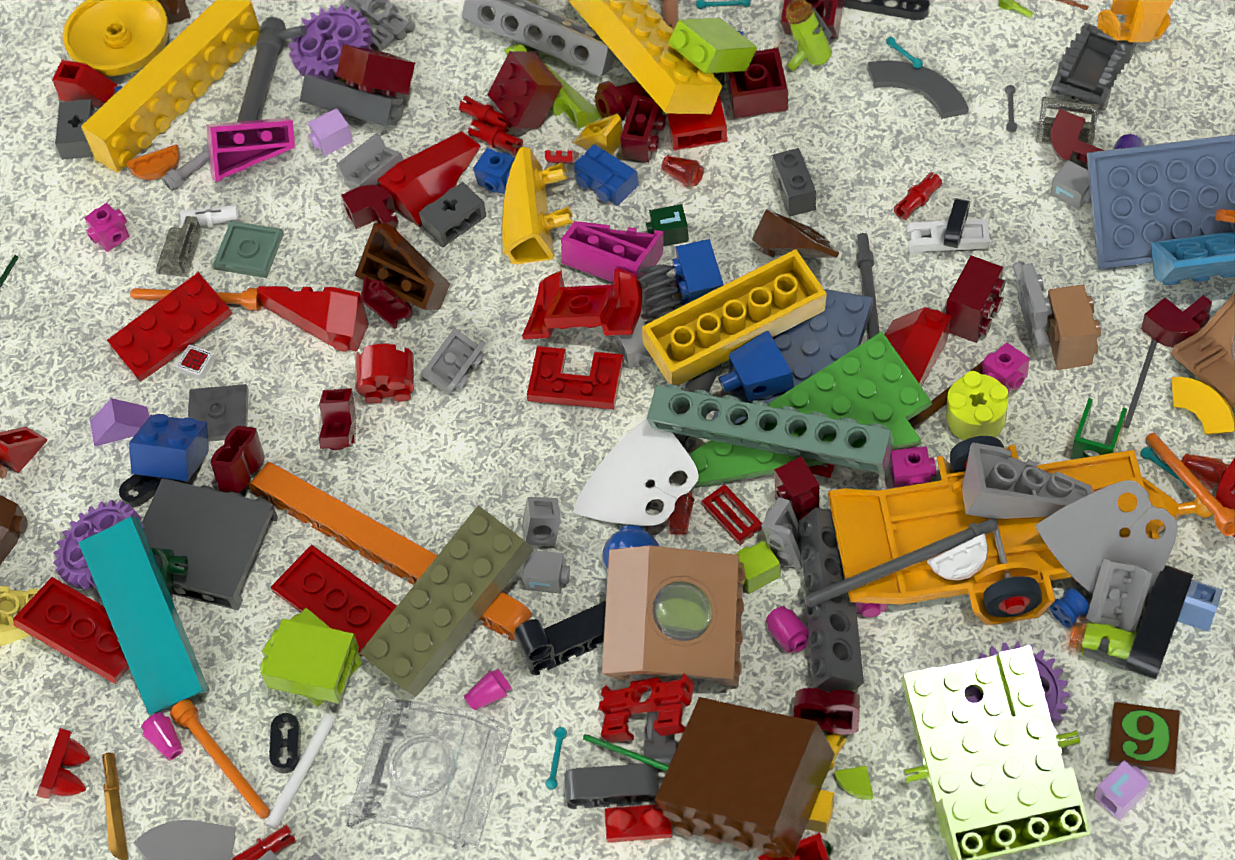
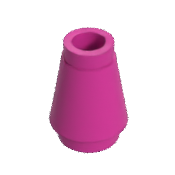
(488, 690)
(162, 735)

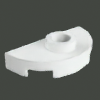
(962, 560)

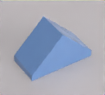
(1200, 605)

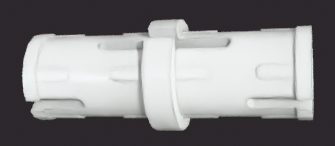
(212, 215)

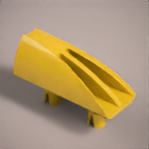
(525, 210)

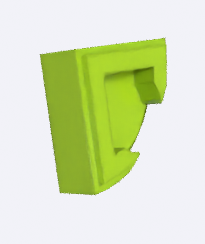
(855, 782)

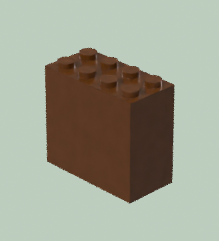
(745, 777)

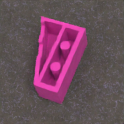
(245, 143)
(601, 249)

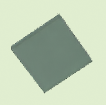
(248, 249)

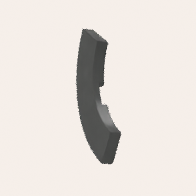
(932, 85)

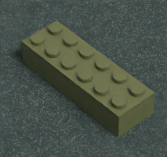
(447, 601)

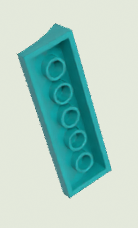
(143, 615)

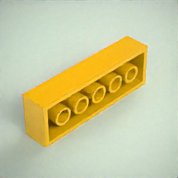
(731, 316)

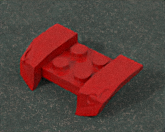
(610, 306)

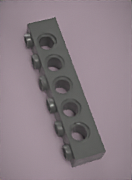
(833, 623)

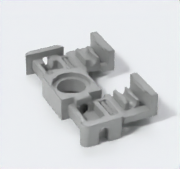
(386, 27)

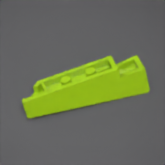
(568, 100)

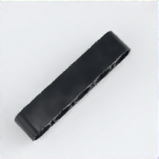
(1159, 622)

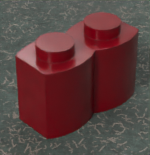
(237, 459)
(833, 711)

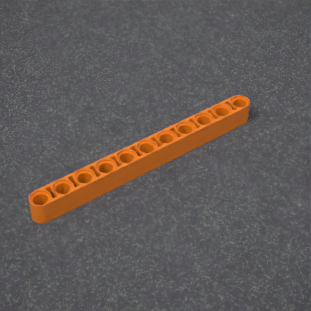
(369, 537)

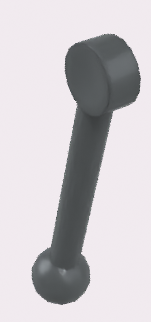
(1011, 126)

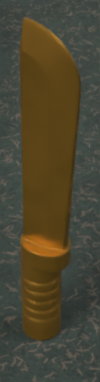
(114, 817)

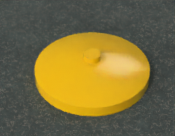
(116, 34)

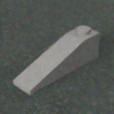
(1010, 488)

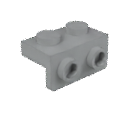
(368, 163)
(452, 361)
(782, 533)
(1119, 594)

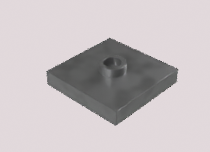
(219, 407)

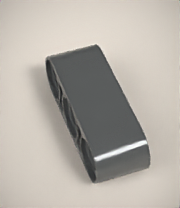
(610, 785)

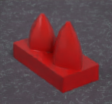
(57, 779)
(636, 823)

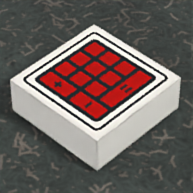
(195, 362)

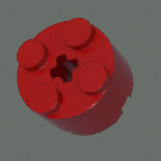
(384, 373)

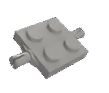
(1032, 303)

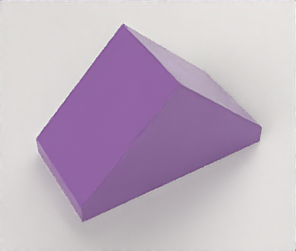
(117, 421)

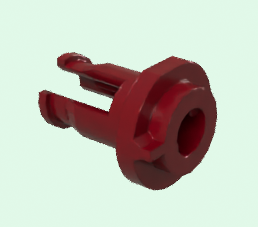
(617, 99)

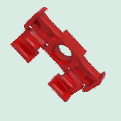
(665, 699)

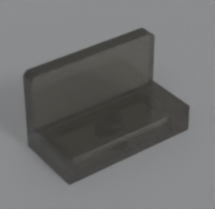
(180, 248)

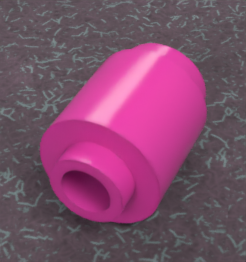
(787, 629)

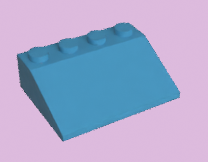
(1194, 258)

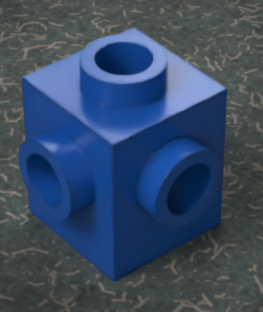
(493, 170)

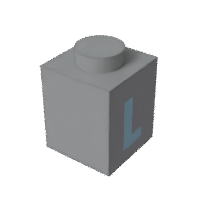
(1072, 185)
(545, 572)

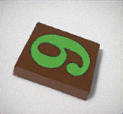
(1144, 737)

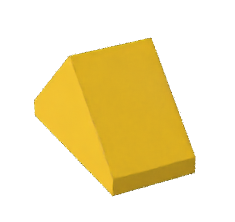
(603, 133)

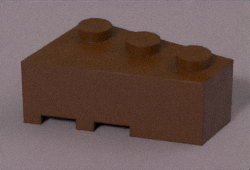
(402, 268)

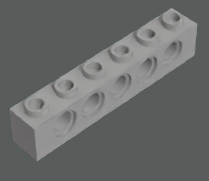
(552, 27)

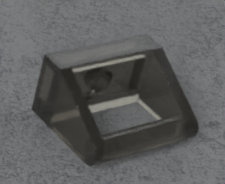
(1045, 123)

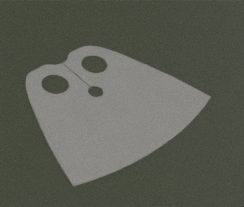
(1090, 531)

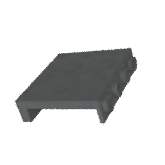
(214, 531)

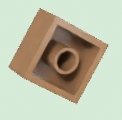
(1072, 327)

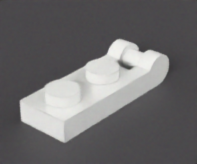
(974, 236)

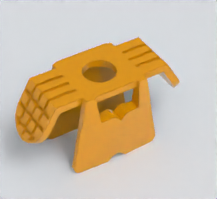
(1143, 19)

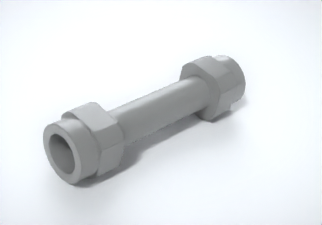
(173, 178)

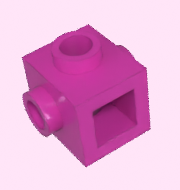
(106, 226)
(1007, 366)
(911, 466)

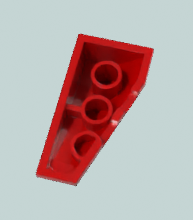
(428, 174)
(330, 315)
(920, 339)

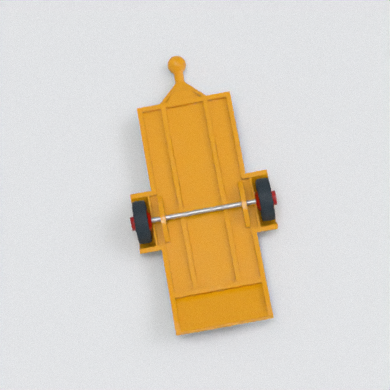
(899, 520)

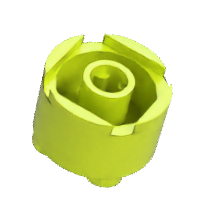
(976, 406)

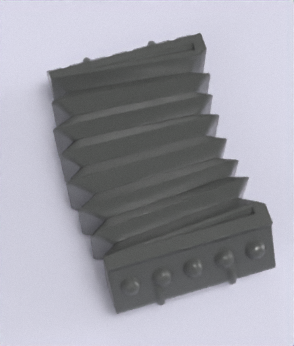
(1091, 66)

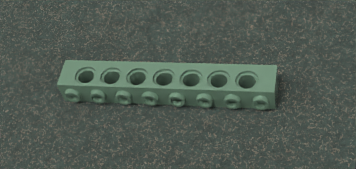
(871, 457)

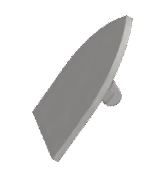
(187, 841)

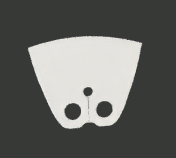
(618, 487)

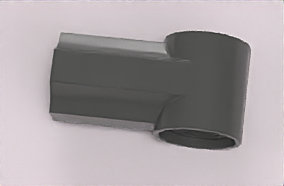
(656, 746)

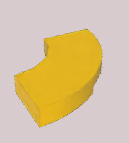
(1205, 402)

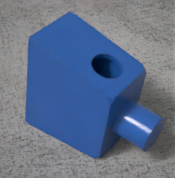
(758, 369)

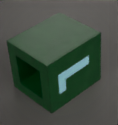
(671, 221)

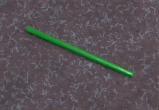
(623, 751)

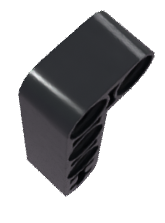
(555, 644)

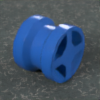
(1069, 607)

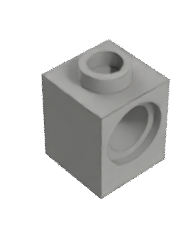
(633, 348)
(541, 520)

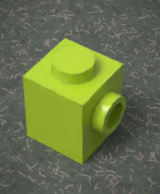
(759, 565)

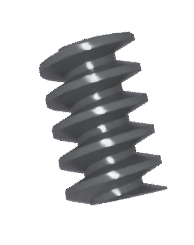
(659, 289)

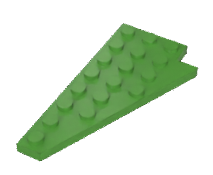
(862, 385)

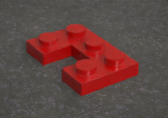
(553, 386)

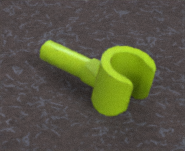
(1011, 4)

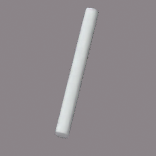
(300, 771)

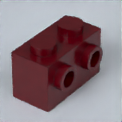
(641, 129)
(798, 485)

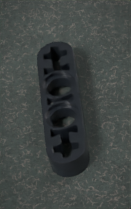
(879, 7)

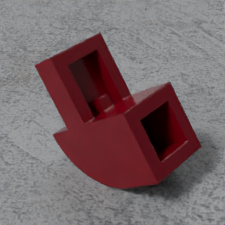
(1065, 137)
(368, 205)
(1171, 325)
(338, 419)

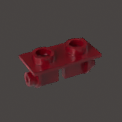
(384, 302)

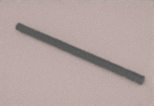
(1140, 384)

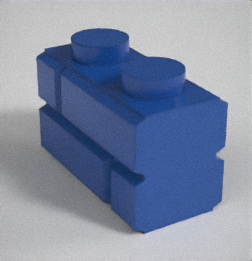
(605, 175)

